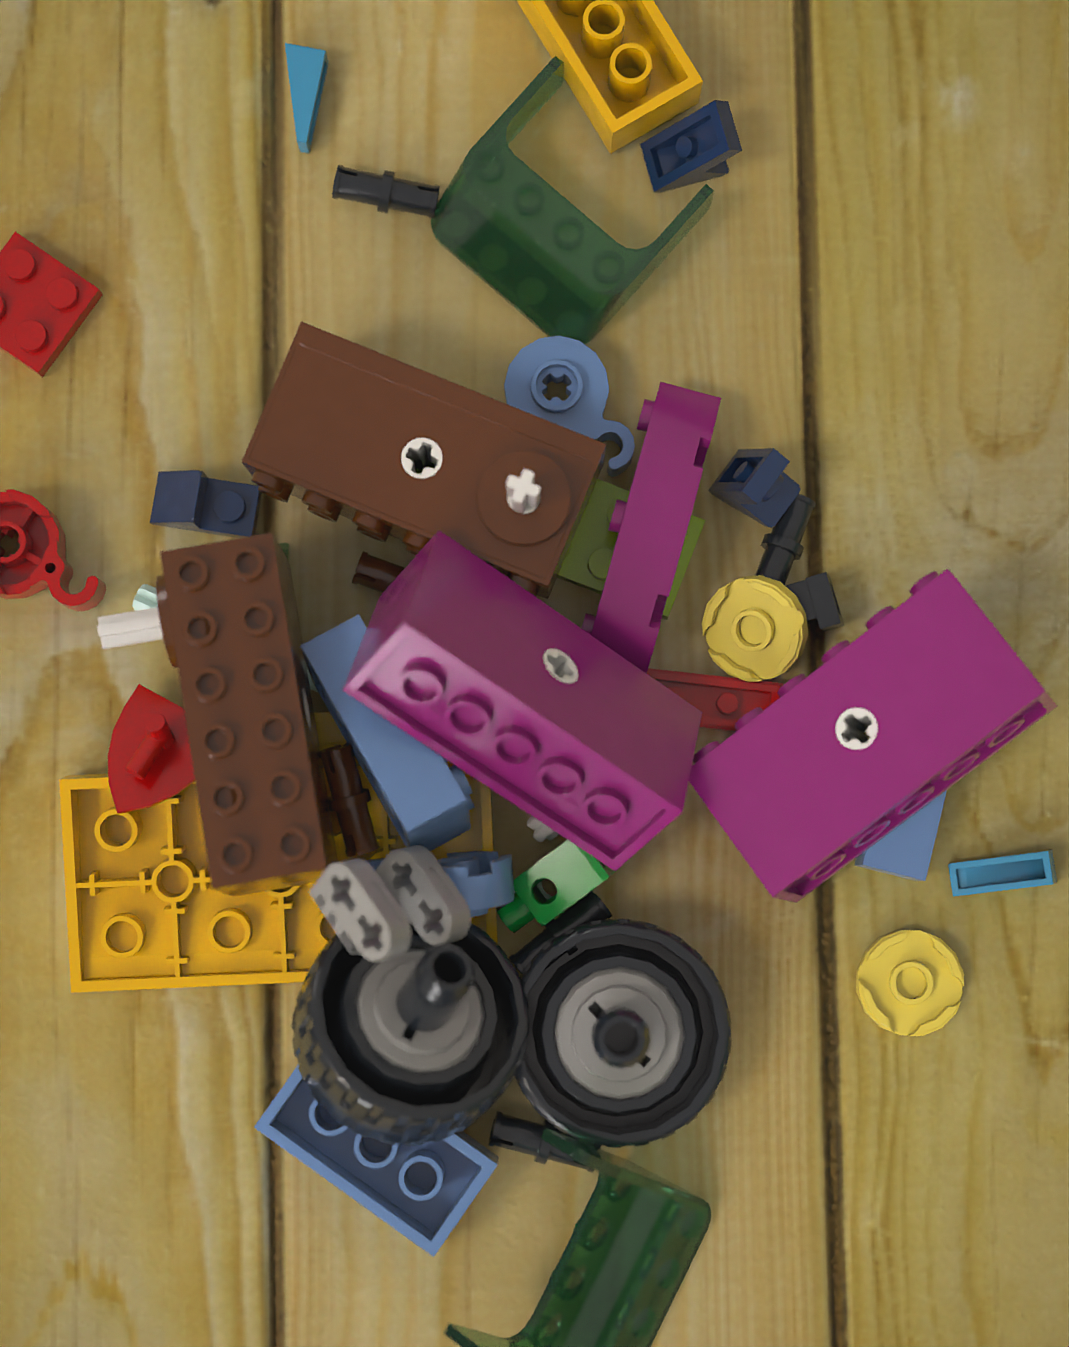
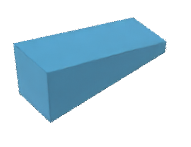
(307, 77)
(1002, 873)

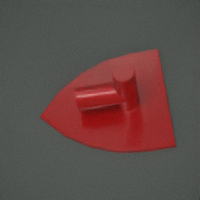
(148, 752)

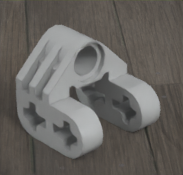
(375, 908)

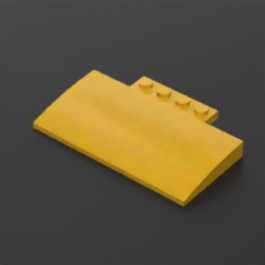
(147, 905)

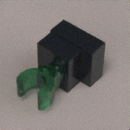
(818, 601)

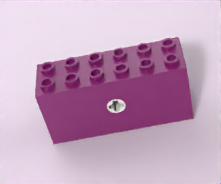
(526, 703)
(805, 784)

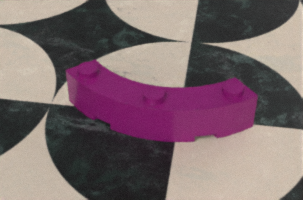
(653, 521)

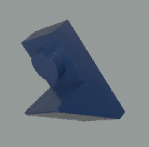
(692, 148)
(757, 485)
(205, 504)

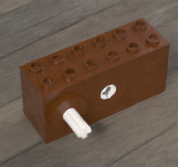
(357, 424)
(246, 707)

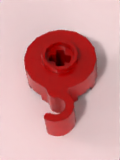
(41, 555)

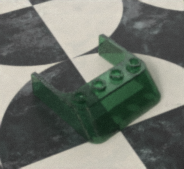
(535, 241)
(618, 1264)

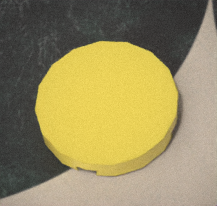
(755, 628)
(910, 982)

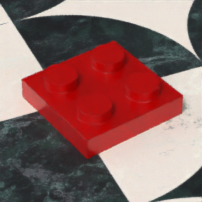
(39, 304)

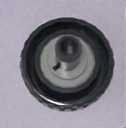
(622, 1033)
(412, 1039)

